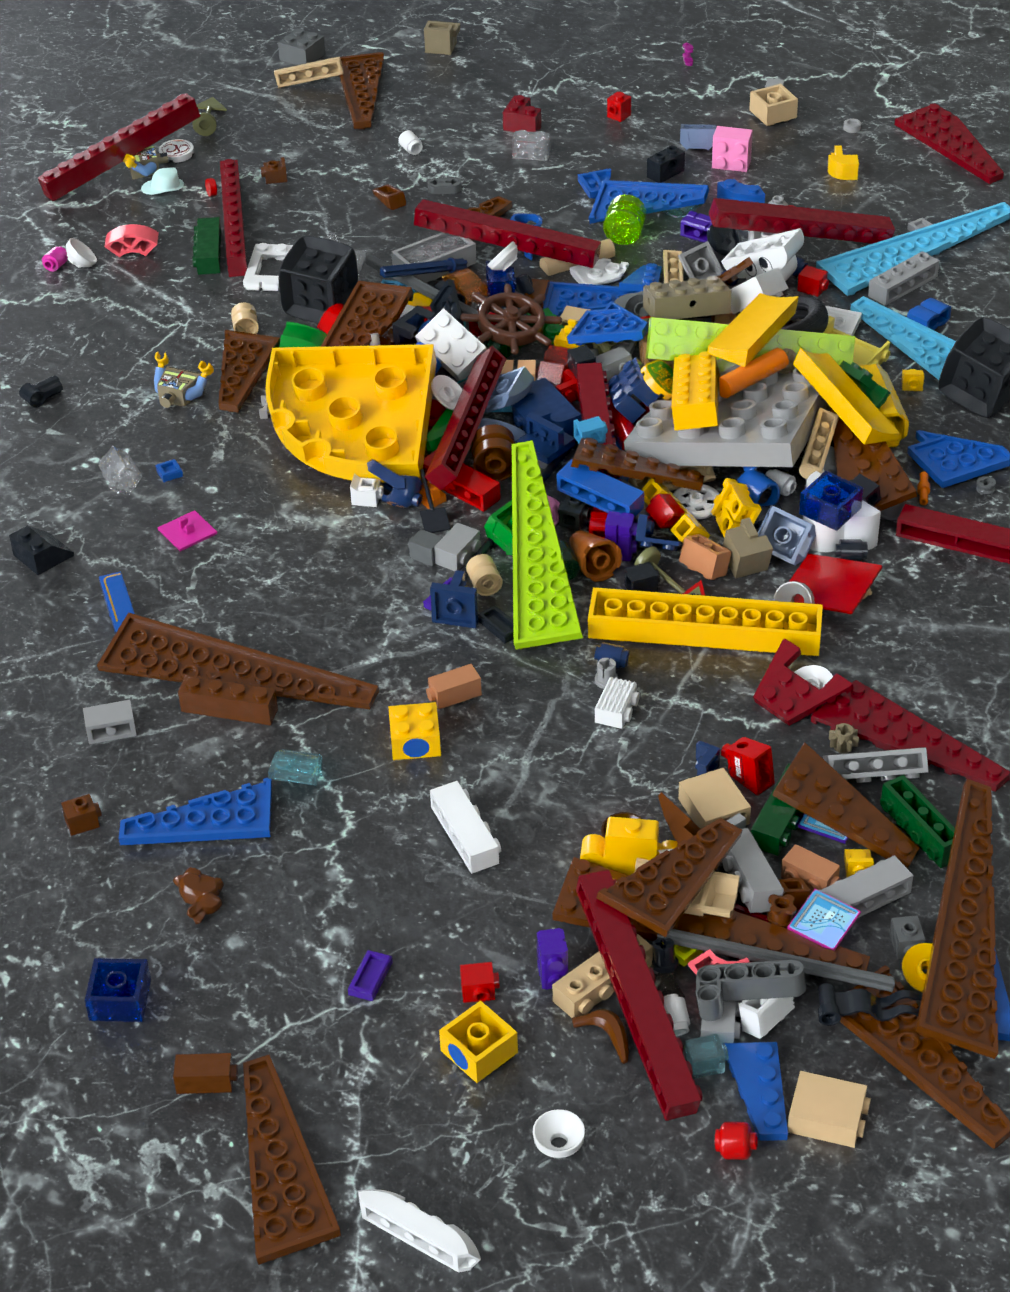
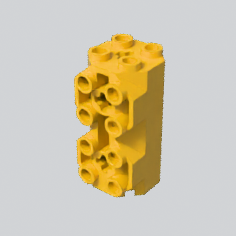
(892, 407)

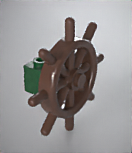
(513, 325)

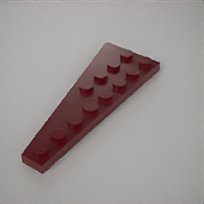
(896, 728)

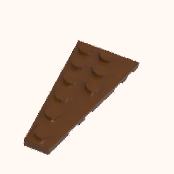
(242, 365)
(830, 799)

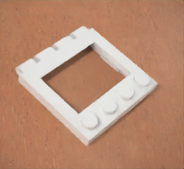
(261, 252)

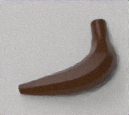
(612, 1025)

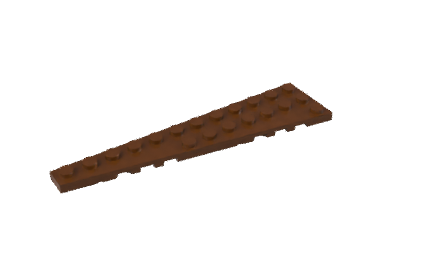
(170, 653)
(739, 929)
(960, 977)

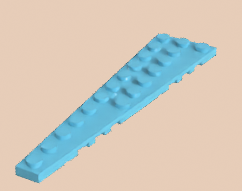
(856, 268)

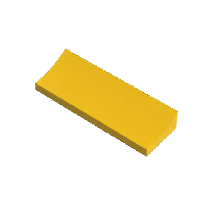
(753, 328)
(845, 397)

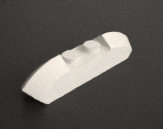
(424, 1232)

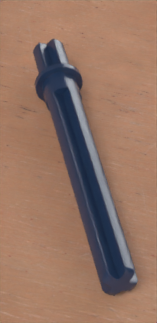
(449, 265)

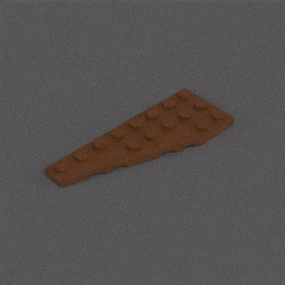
(874, 462)

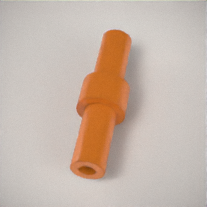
(923, 488)

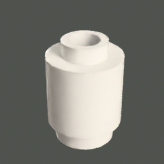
(410, 142)
(786, 482)
(677, 1008)

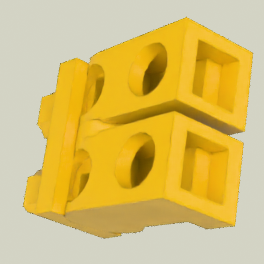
(734, 505)

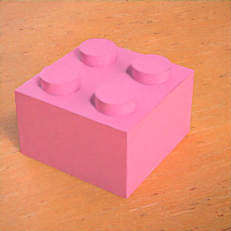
(732, 148)

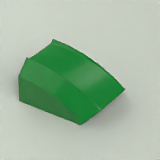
(301, 336)
(500, 528)

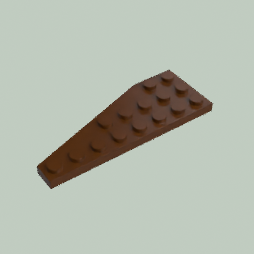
(367, 311)

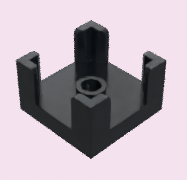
(408, 326)

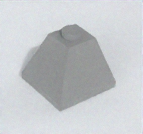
(700, 262)

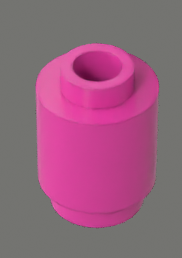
(54, 258)

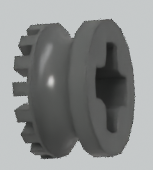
(986, 485)

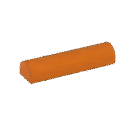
(753, 372)

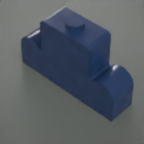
(547, 403)

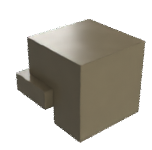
(440, 37)
(749, 552)

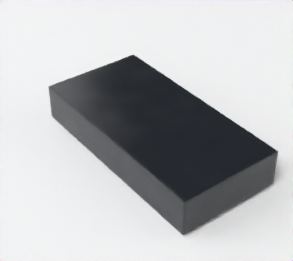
(497, 623)

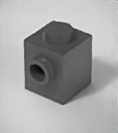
(422, 546)
(905, 933)

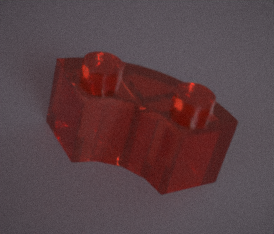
(553, 365)

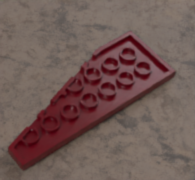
(950, 138)

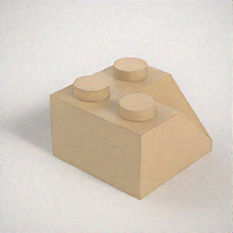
(773, 104)

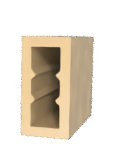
(712, 797)
(828, 1109)

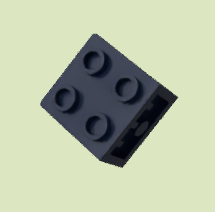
(645, 528)

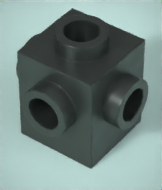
(573, 513)

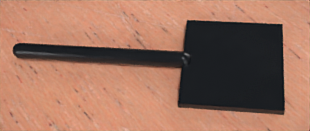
(435, 518)

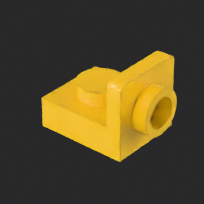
(912, 380)
(857, 860)

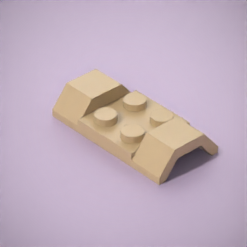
(716, 897)

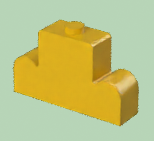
(624, 843)

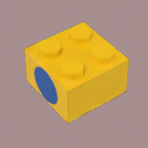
(414, 731)
(478, 1041)

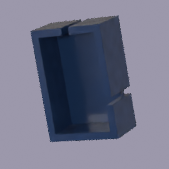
(627, 383)

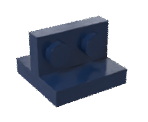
(548, 438)
(455, 602)

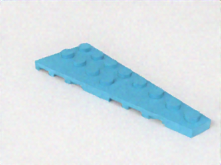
(914, 339)

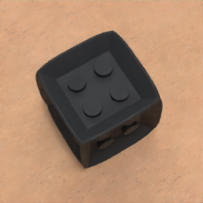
(316, 276)
(979, 368)

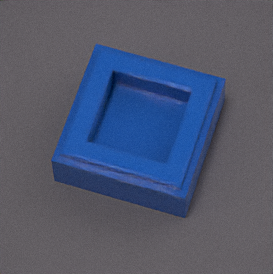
(169, 470)

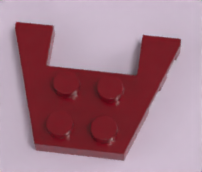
(790, 695)

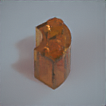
(466, 283)

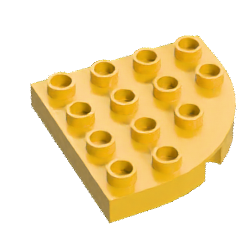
(353, 406)

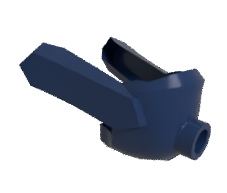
(404, 488)

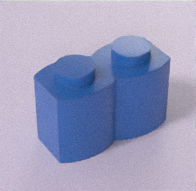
(930, 313)

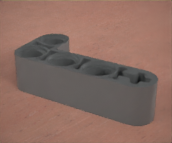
(746, 982)

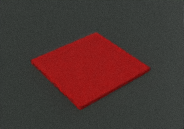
(836, 581)

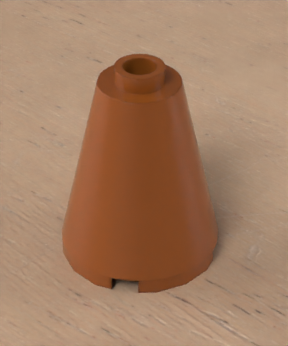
(595, 555)

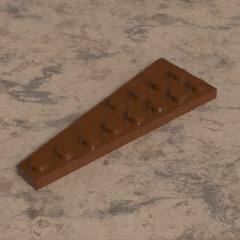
(361, 86)
(930, 1066)
(285, 1187)

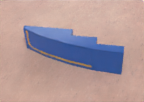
(116, 598)

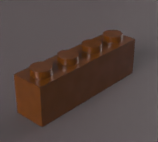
(228, 700)

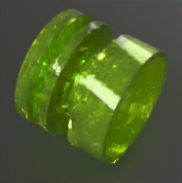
(624, 219)

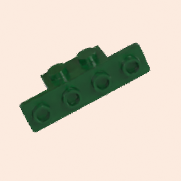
(863, 380)

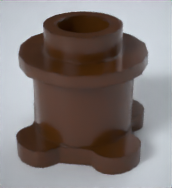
(781, 910)

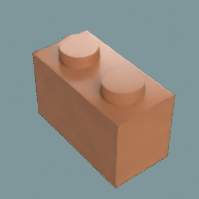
(705, 556)

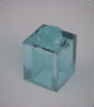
(706, 1055)

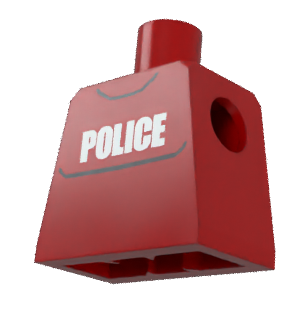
(750, 764)

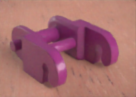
(687, 58)

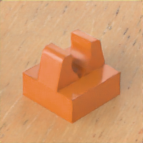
(438, 497)

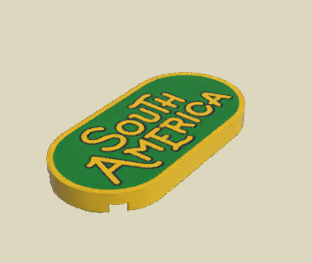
(659, 377)

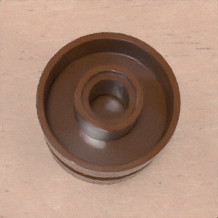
(493, 451)

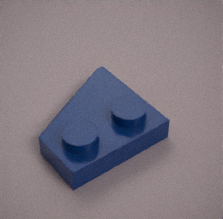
(592, 181)

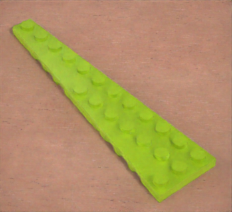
(541, 588)

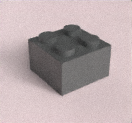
(301, 47)

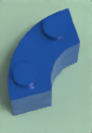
(734, 190)

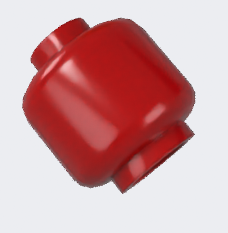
(735, 1140)

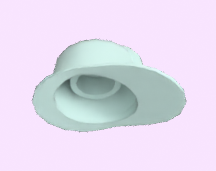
(163, 181)

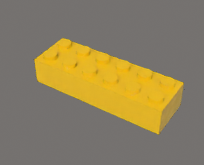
(695, 391)

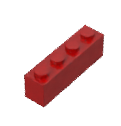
(471, 486)

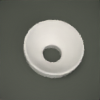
(80, 254)
(504, 258)
(558, 1124)

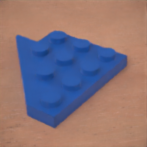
(608, 324)
(956, 459)

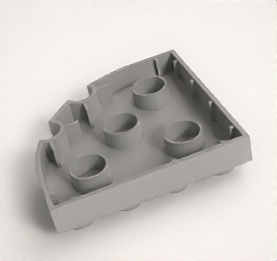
(755, 427)

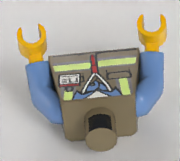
(145, 162)
(179, 385)

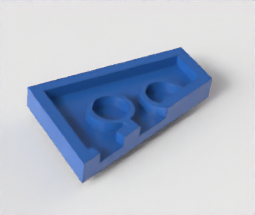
(643, 276)

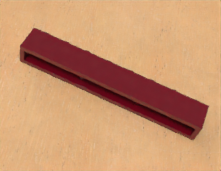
(954, 533)

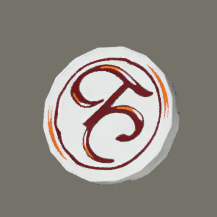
(177, 150)

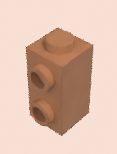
(454, 686)
(812, 868)

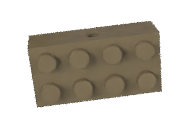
(687, 298)

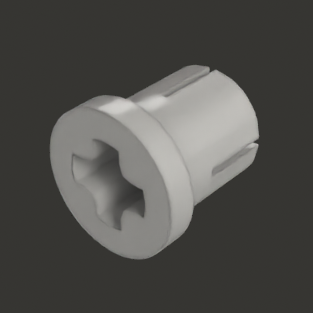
(605, 669)

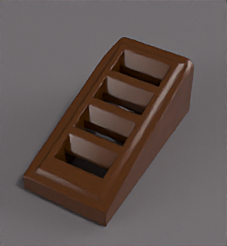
(390, 196)

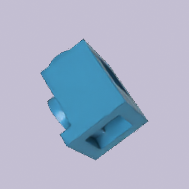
(590, 428)

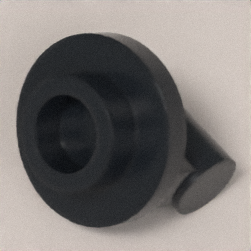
(524, 284)

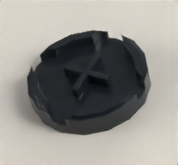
(723, 239)

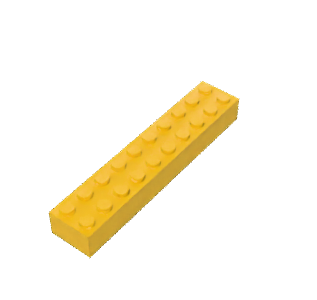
(703, 621)

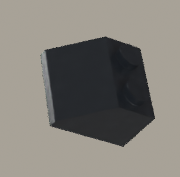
(38, 549)

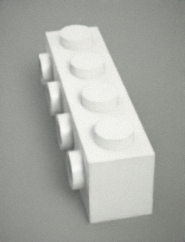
(465, 826)

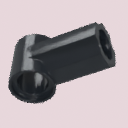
(37, 393)

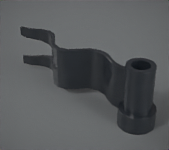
(839, 1004)

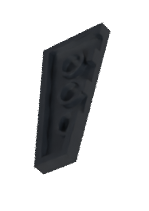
(448, 300)

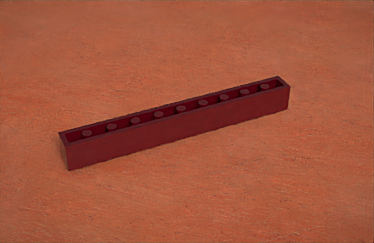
(113, 148)
(233, 218)
(813, 222)
(504, 231)
(594, 401)
(465, 418)
(640, 1000)

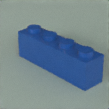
(599, 490)

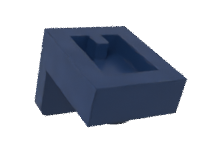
(707, 758)

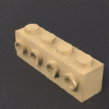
(588, 984)

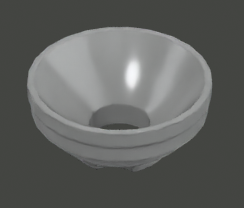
(788, 590)

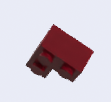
(521, 115)

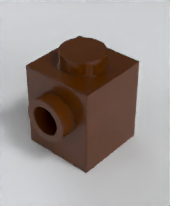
(81, 814)

